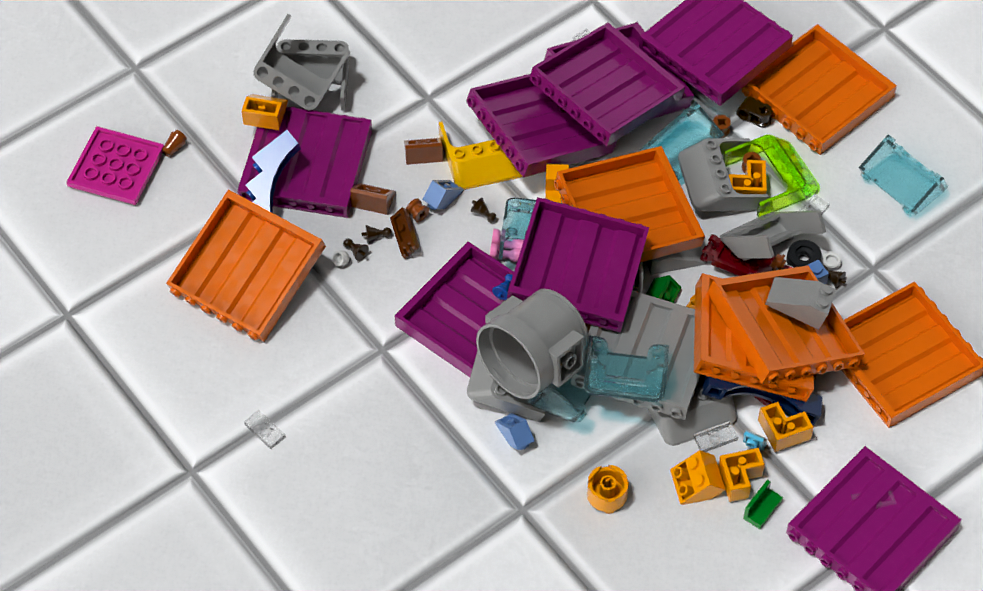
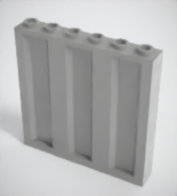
(651, 323)

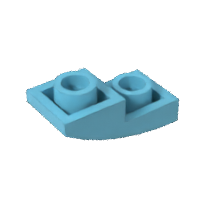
(754, 440)

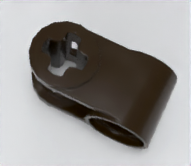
(753, 111)

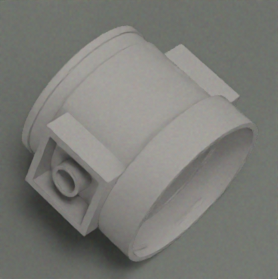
(533, 343)

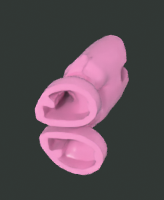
(514, 247)

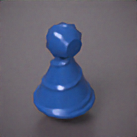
(502, 289)

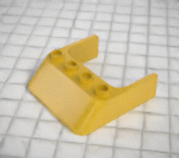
(477, 163)

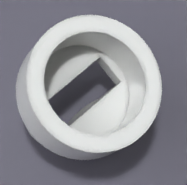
(340, 258)

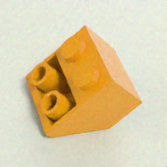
(263, 111)
(697, 478)

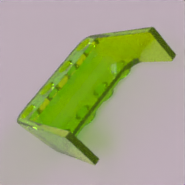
(788, 164)

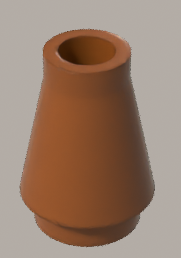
(174, 142)

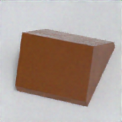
(423, 151)
(371, 198)

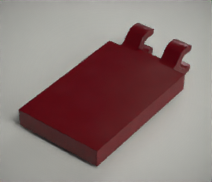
(728, 261)

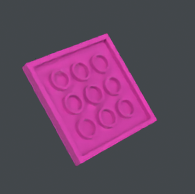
(115, 165)

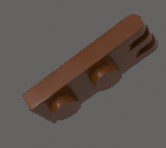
(404, 232)

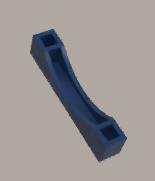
(721, 389)

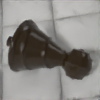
(480, 208)
(373, 233)
(359, 251)
(836, 277)

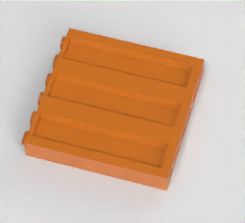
(820, 89)
(640, 191)
(245, 265)
(775, 341)
(909, 355)
(722, 357)

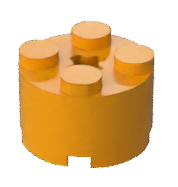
(607, 488)

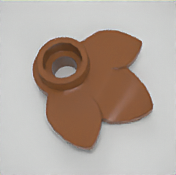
(778, 262)

